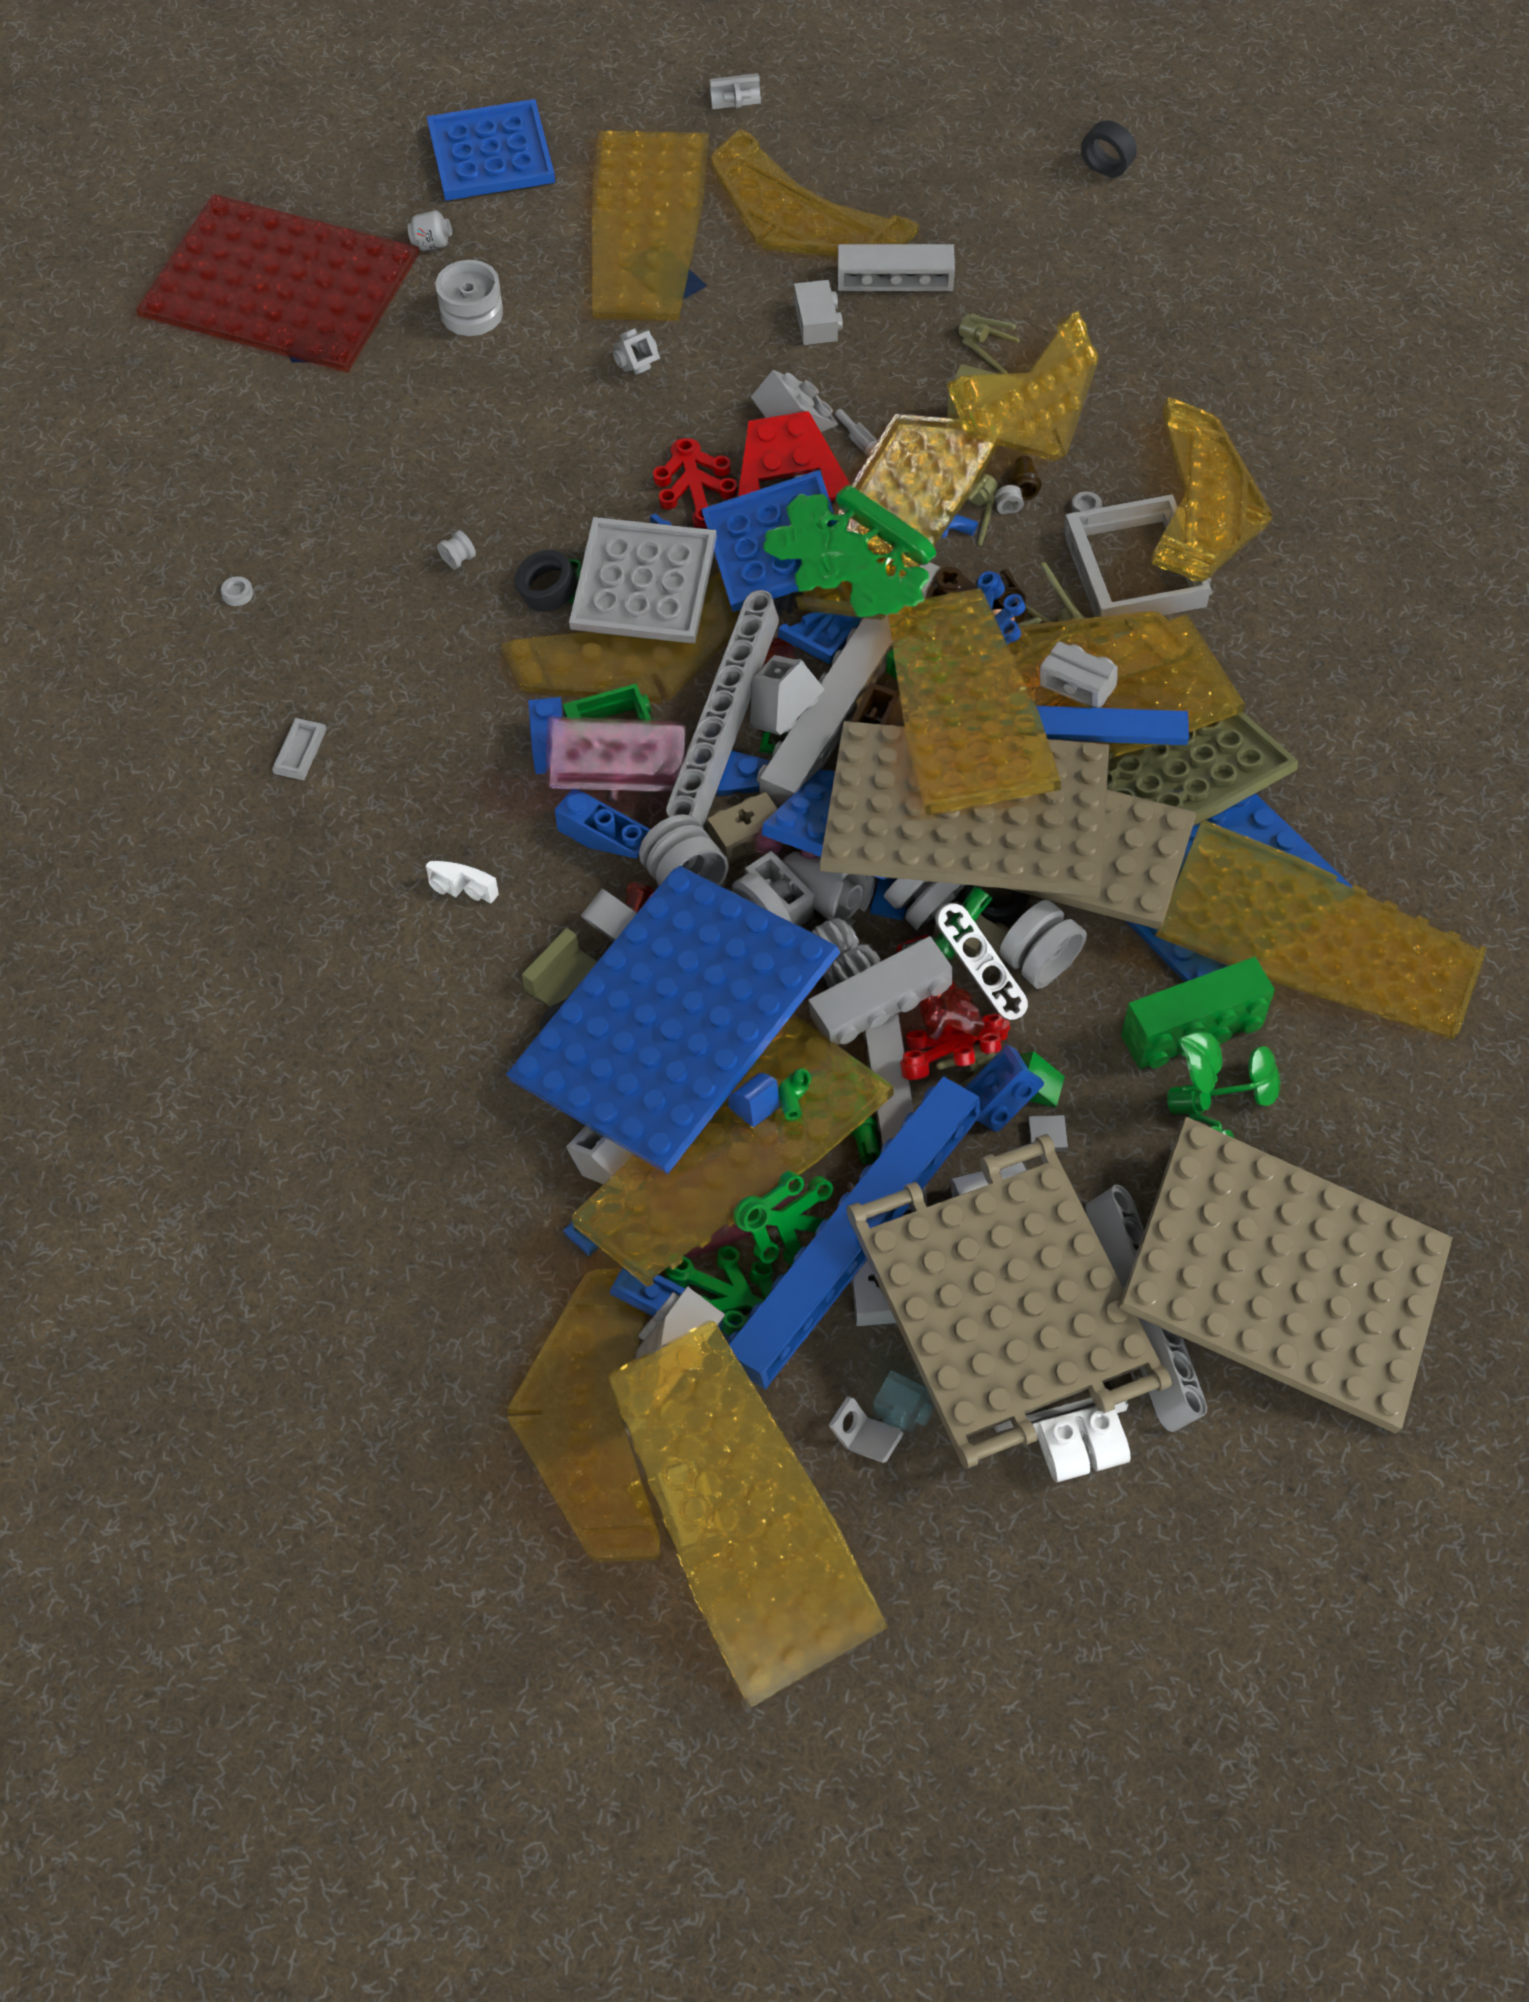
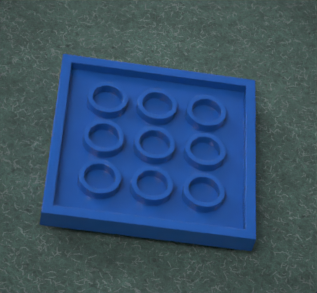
(490, 149)
(742, 531)
(804, 815)

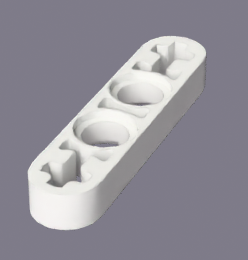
(983, 959)

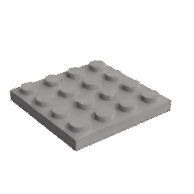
(643, 580)

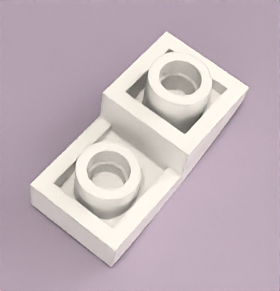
(455, 877)

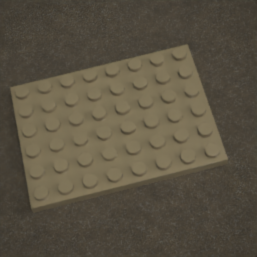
(1018, 843)
(1288, 1274)

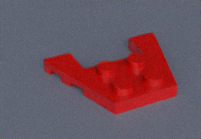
(788, 448)

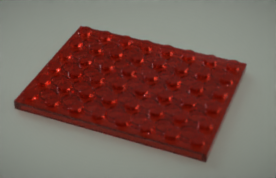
(279, 282)

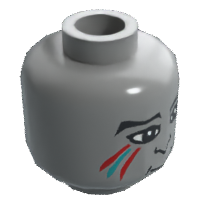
(429, 231)

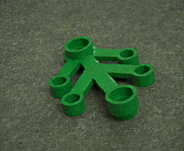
(755, 1213)
(734, 1295)

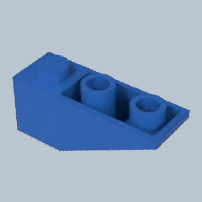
(599, 825)

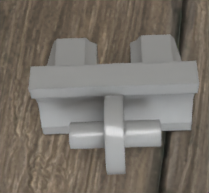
(735, 91)

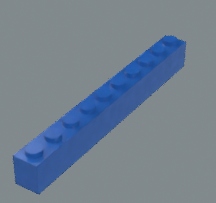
(835, 1255)

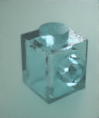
(903, 1403)

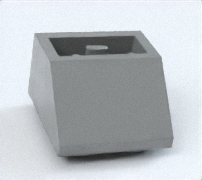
(786, 395)
(782, 694)
(596, 1155)

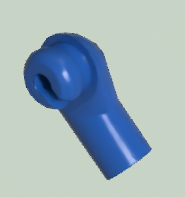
(962, 525)

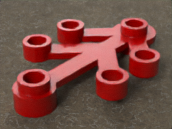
(693, 478)
(916, 1062)

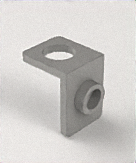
(865, 1435)

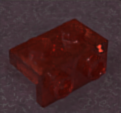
(951, 1008)

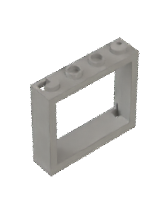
(1117, 517)

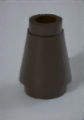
(1026, 477)

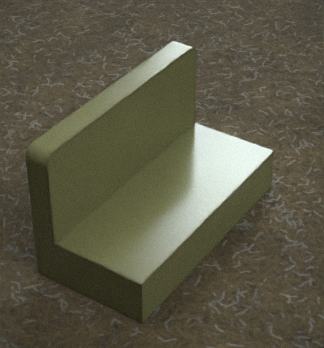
(558, 970)

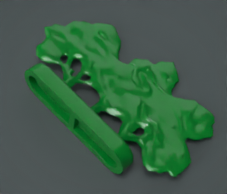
(841, 555)

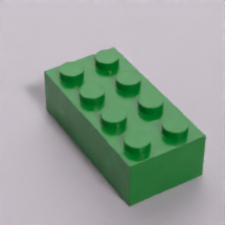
(1214, 1003)

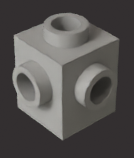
(644, 351)

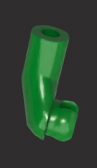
(791, 1091)

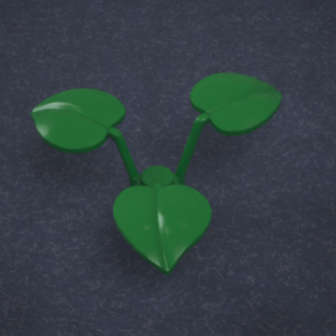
(1203, 1063)

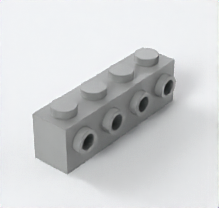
(895, 263)
(881, 992)

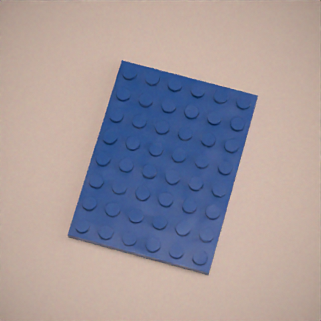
(673, 1017)

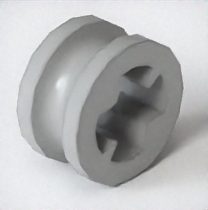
(1009, 499)

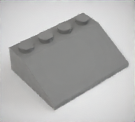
(673, 1319)

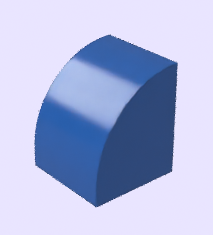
(755, 1099)

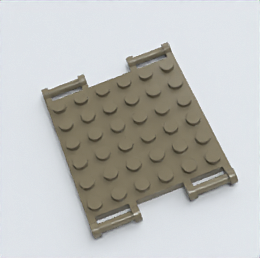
(1005, 1300)

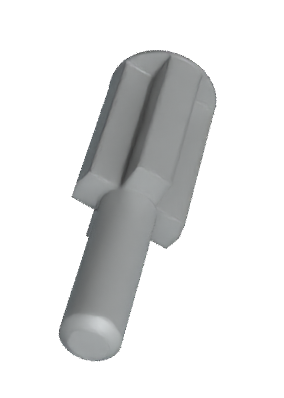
(858, 433)

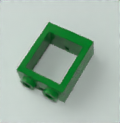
(610, 704)

